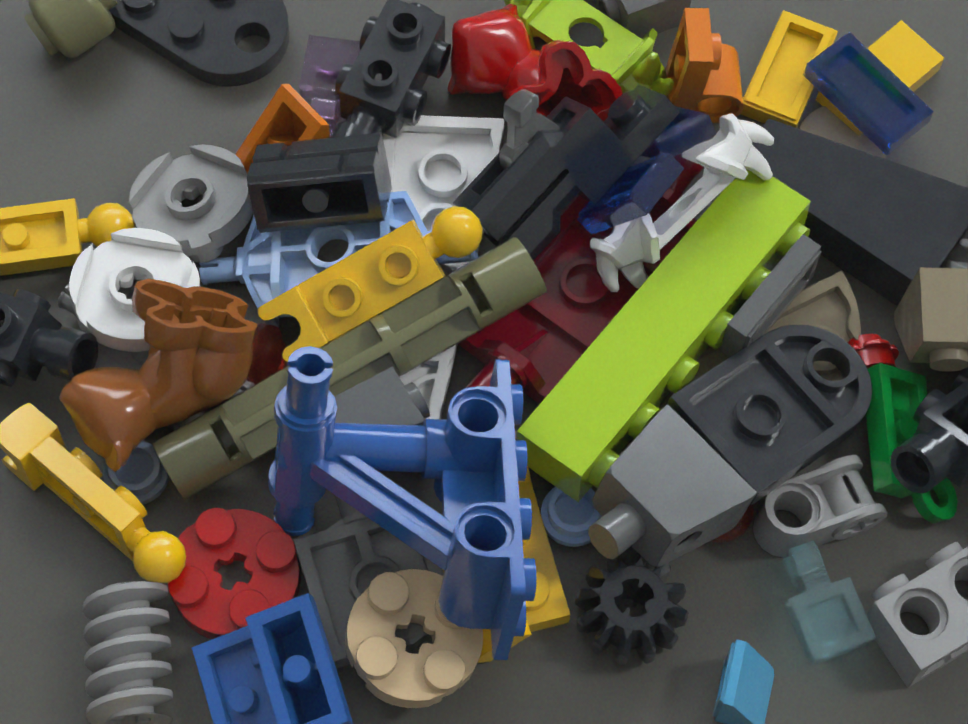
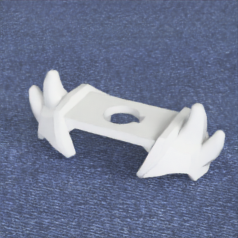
(723, 159)

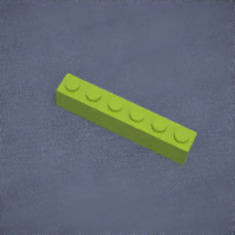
(662, 333)

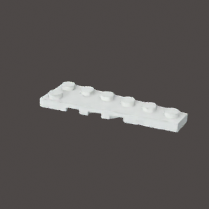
(434, 167)

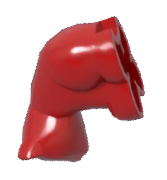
(496, 56)

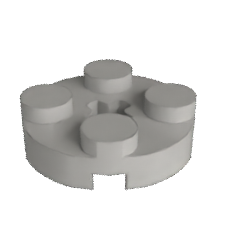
(212, 221)

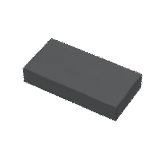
(772, 296)

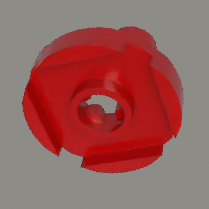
(218, 540)

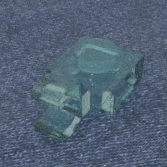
(825, 613)

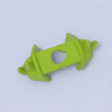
(623, 54)

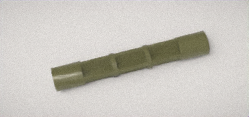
(397, 337)

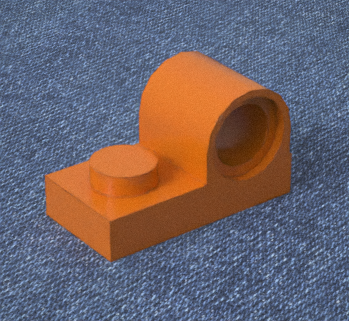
(704, 68)

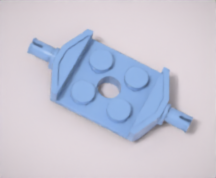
(283, 259)

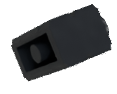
(319, 183)

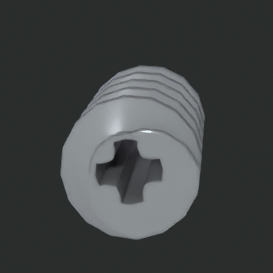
(124, 652)

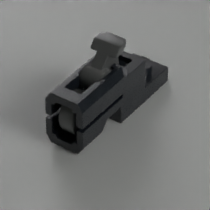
(557, 159)

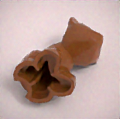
(193, 363)

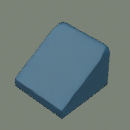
(743, 686)

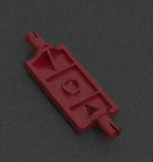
(560, 325)

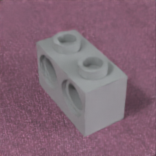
(937, 602)

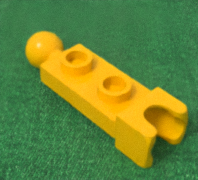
(52, 234)
(374, 278)
(40, 456)

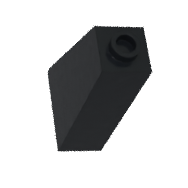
(867, 210)

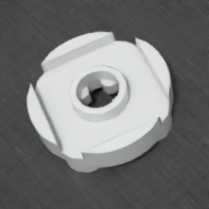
(116, 264)

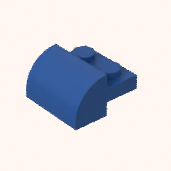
(273, 670)

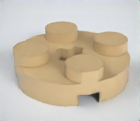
(381, 658)

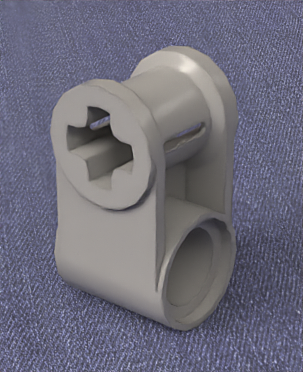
(828, 503)

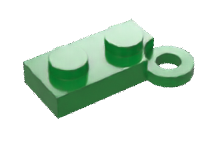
(891, 423)

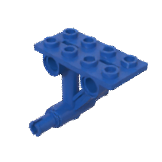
(474, 475)

